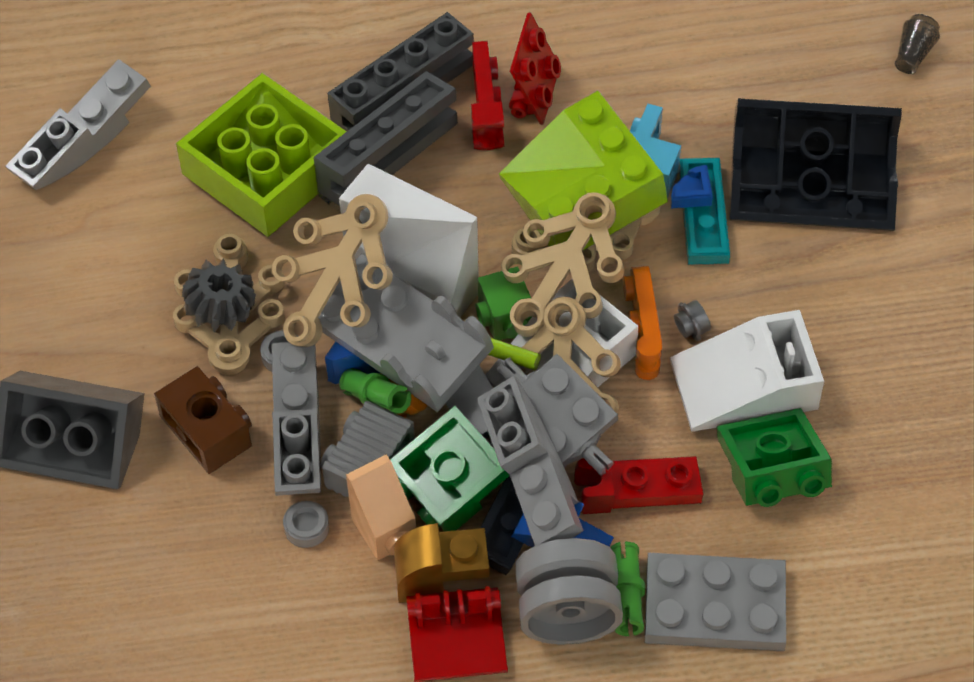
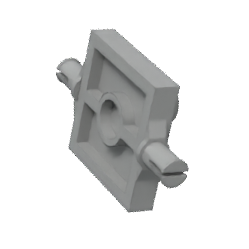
(568, 410)

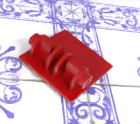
(534, 73)
(456, 634)

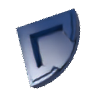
(692, 189)

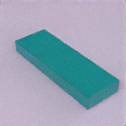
(706, 225)

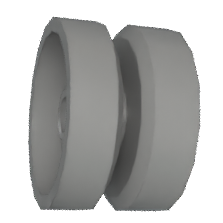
(568, 591)

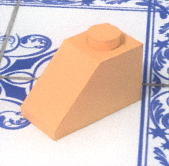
(379, 506)

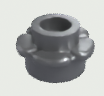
(692, 320)

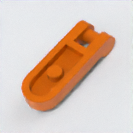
(640, 291)

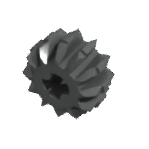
(218, 295)

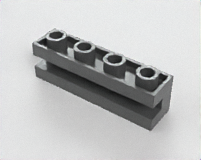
(435, 49)
(388, 135)

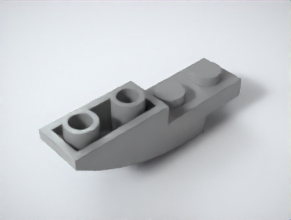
(76, 136)
(295, 420)
(532, 462)

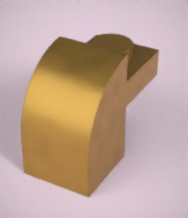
(432, 557)

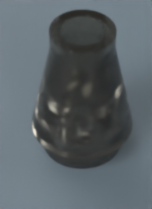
(916, 41)

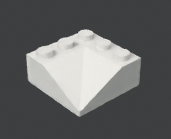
(424, 239)

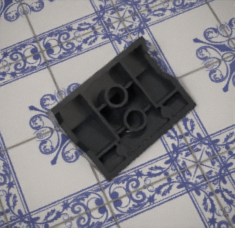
(814, 164)

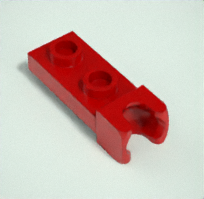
(487, 112)
(639, 484)

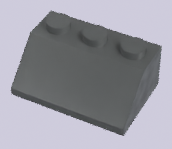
(68, 428)

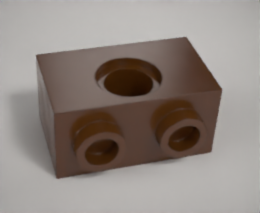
(208, 440)

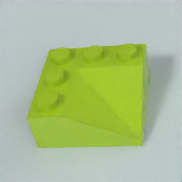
(259, 153)
(583, 154)

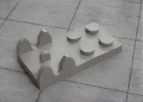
(410, 337)

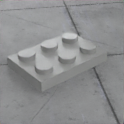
(716, 602)

